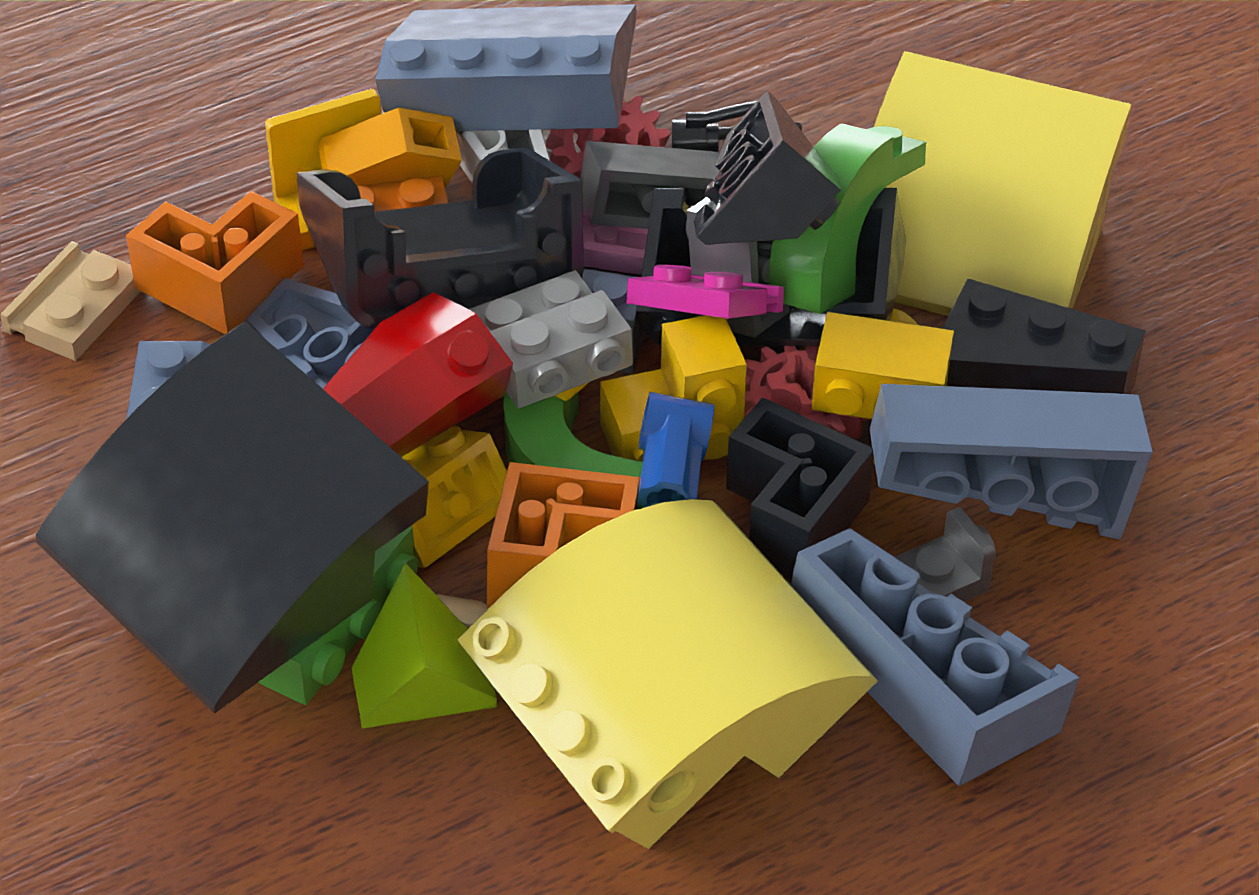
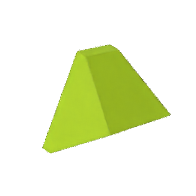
(414, 661)

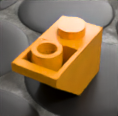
(394, 148)

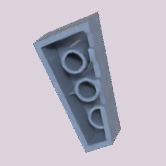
(1014, 450)

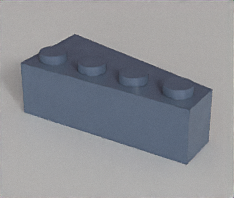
(938, 672)

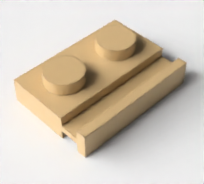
(71, 301)

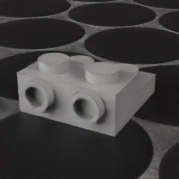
(557, 337)

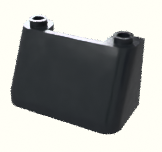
(506, 239)
(877, 270)

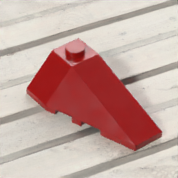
(422, 373)

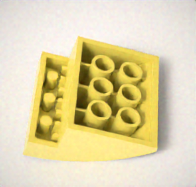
(1006, 181)

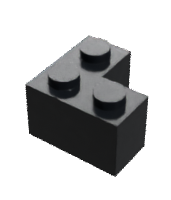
(800, 479)

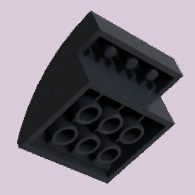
(233, 516)

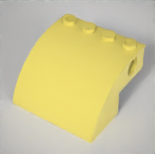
(663, 662)

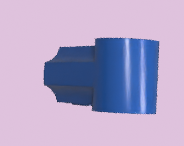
(674, 445)

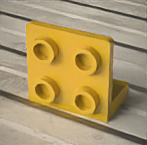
(295, 142)
(462, 490)

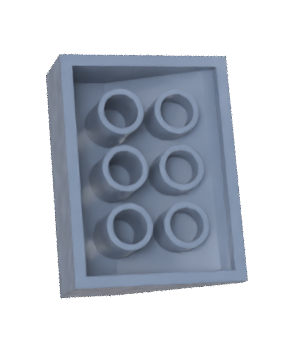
(511, 66)

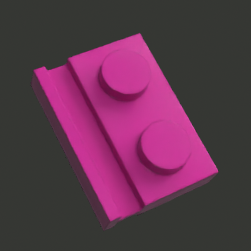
(711, 295)

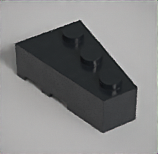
(1037, 345)

